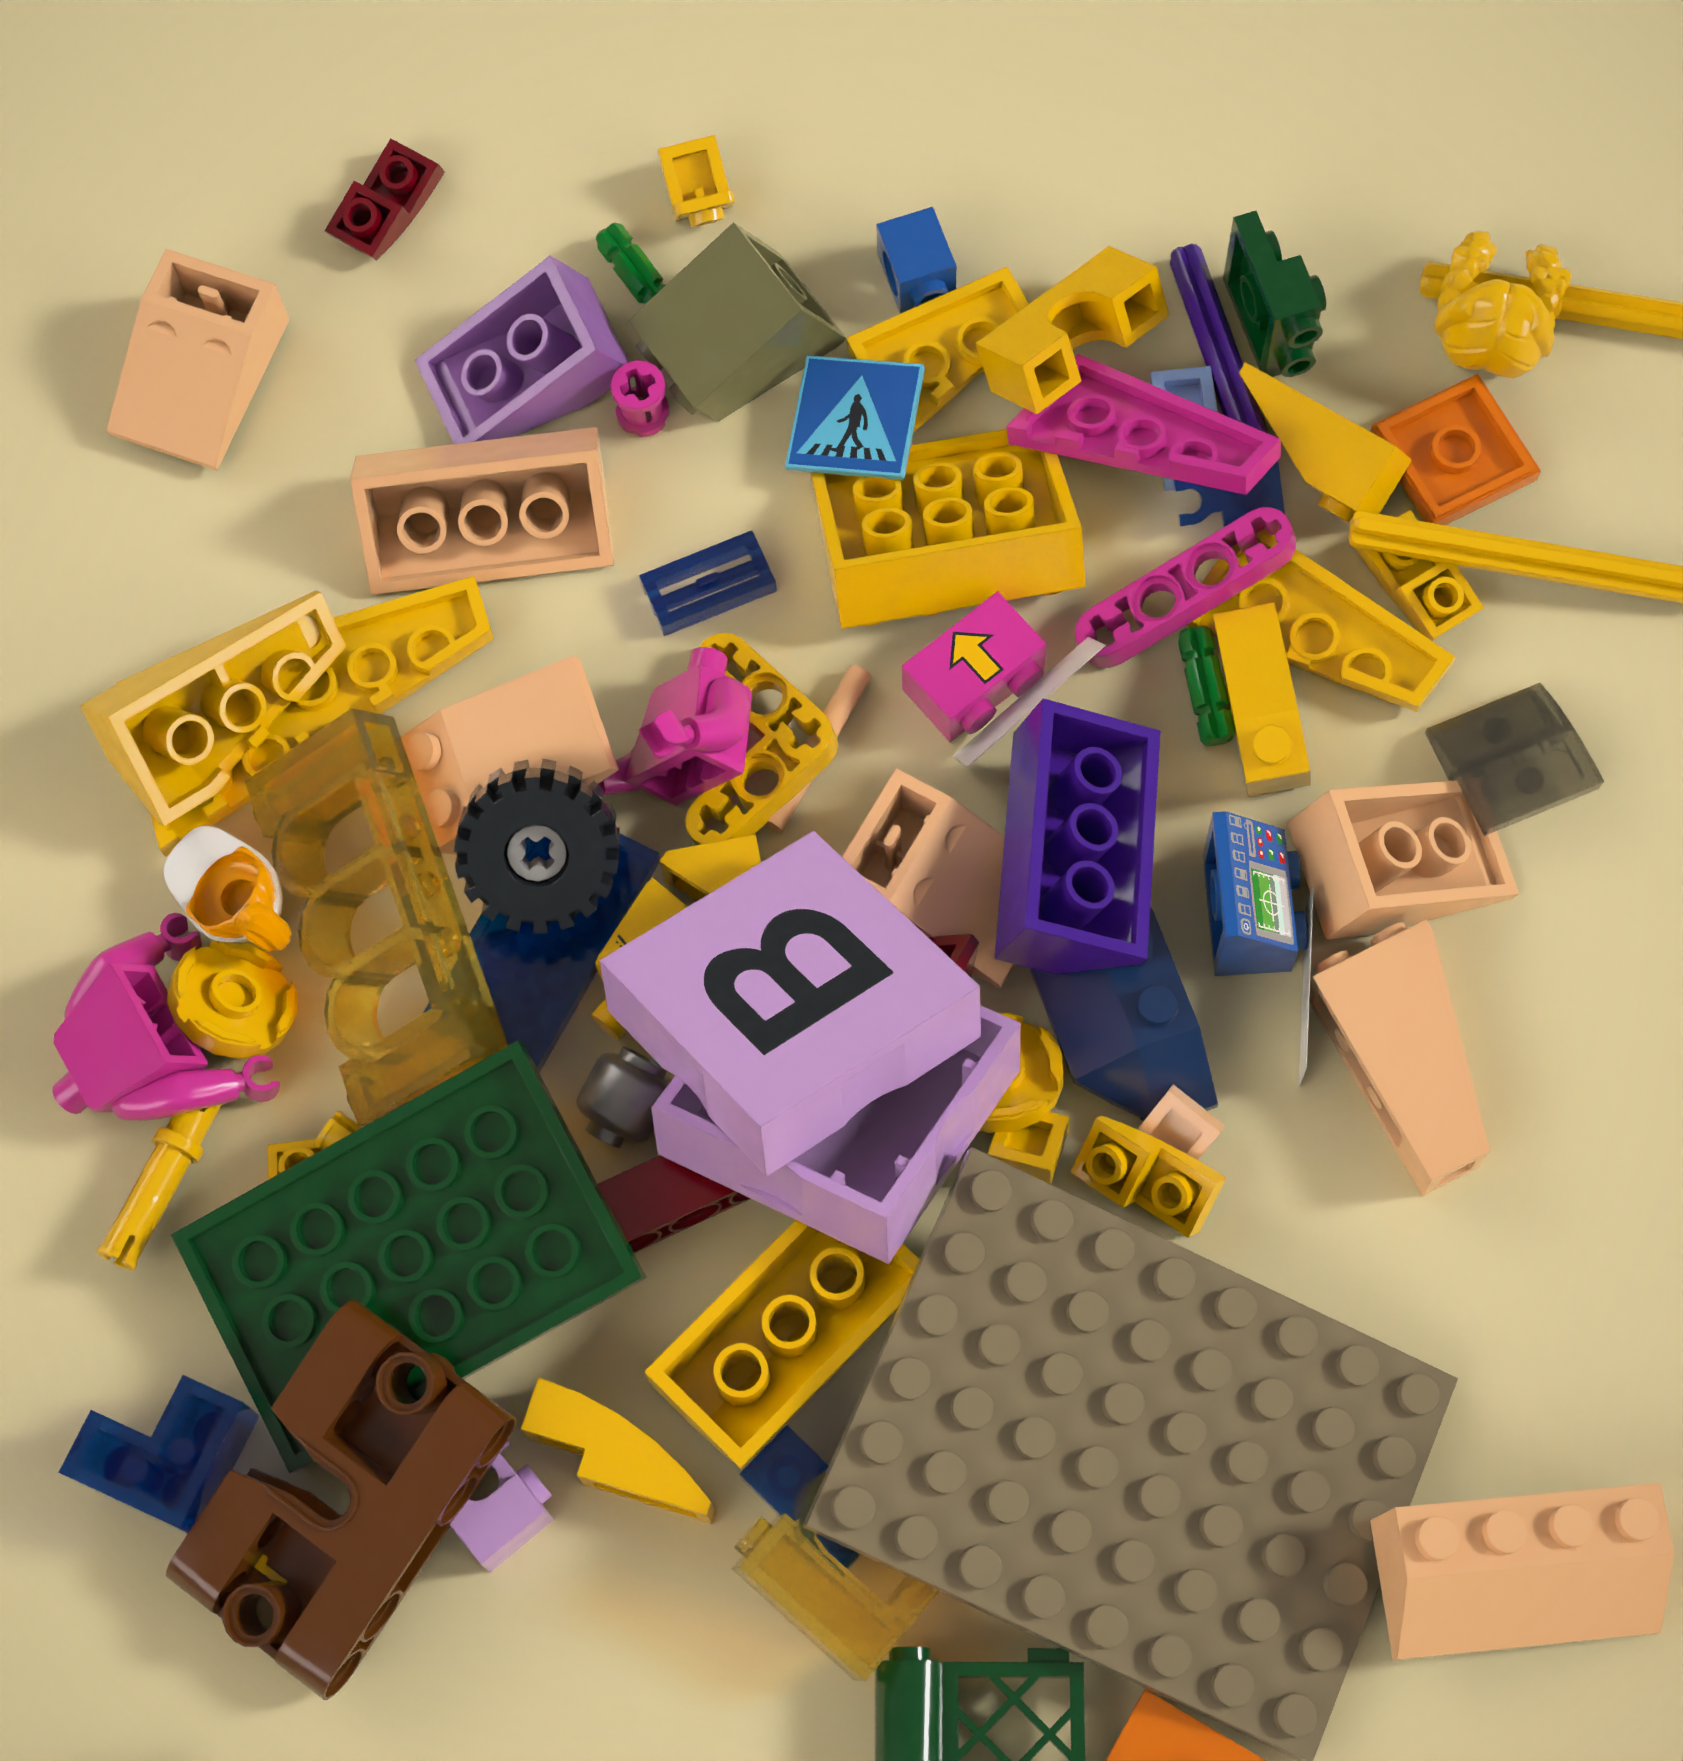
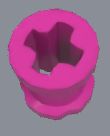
(649, 386)

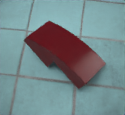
(387, 202)

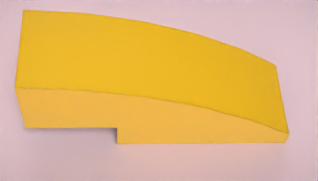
(613, 1450)

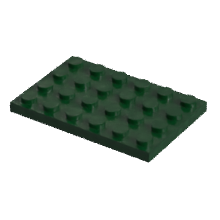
(443, 1218)

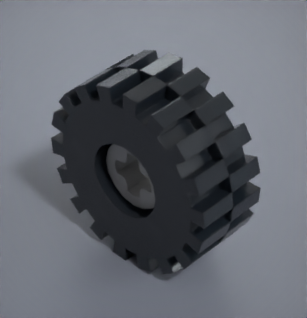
(536, 806)

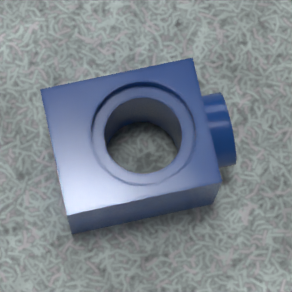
(915, 258)

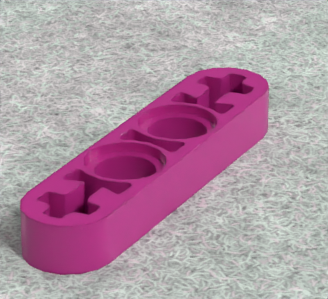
(1179, 578)

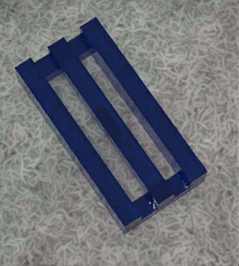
(718, 602)

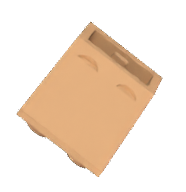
(195, 358)
(934, 865)

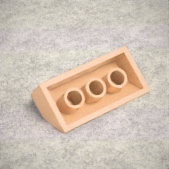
(482, 510)
(1524, 1570)

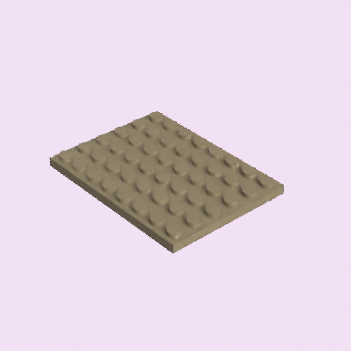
(1132, 1454)

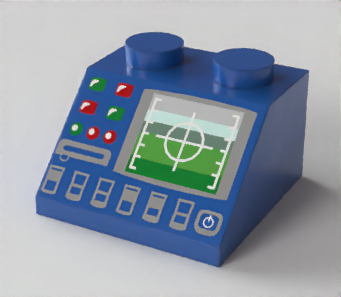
(1251, 897)

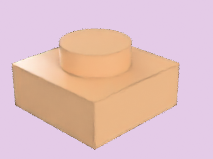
(1182, 1123)

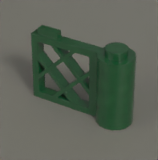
(921, 1711)

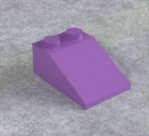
(524, 357)

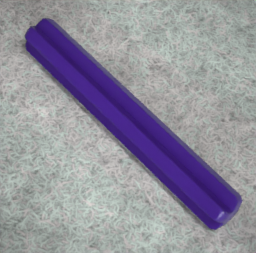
(1214, 335)

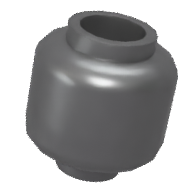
(621, 1096)

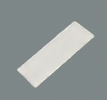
(1028, 701)
(1306, 991)

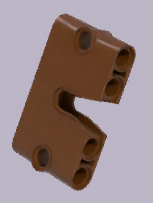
(406, 1480)

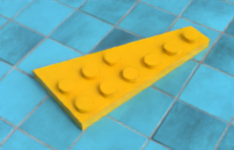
(386, 658)

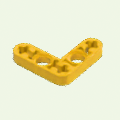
(775, 751)

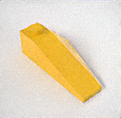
(199, 712)

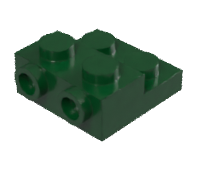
(1273, 299)

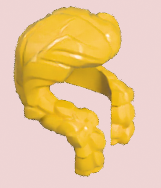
(1499, 322)

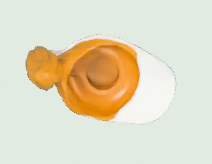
(227, 889)

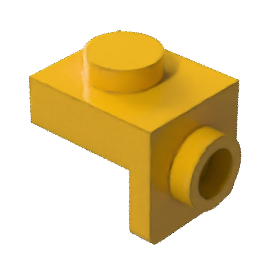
(696, 181)

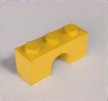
(1104, 299)

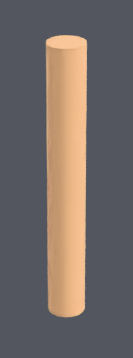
(838, 712)

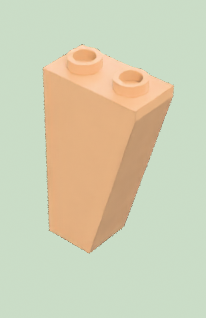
(1404, 1050)

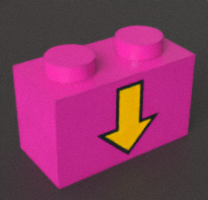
(975, 668)

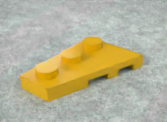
(943, 336)

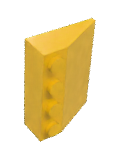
(951, 532)

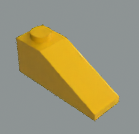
(1331, 453)
(1262, 700)

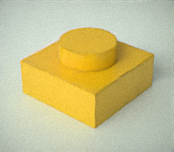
(1034, 1147)

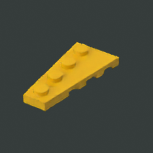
(1339, 630)

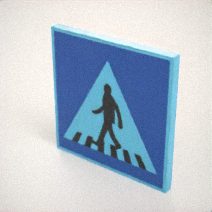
(855, 417)

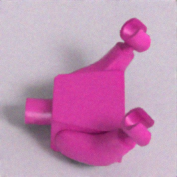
(689, 734)
(126, 1046)

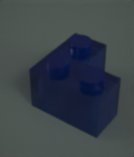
(173, 1469)

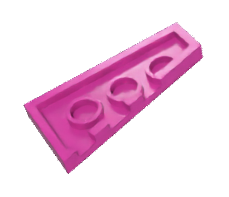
(1147, 431)

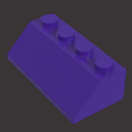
(1078, 842)

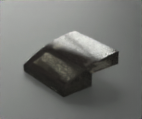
(1514, 758)

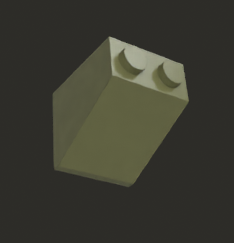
(732, 325)

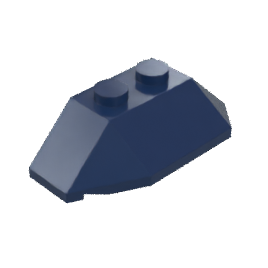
(1129, 1030)

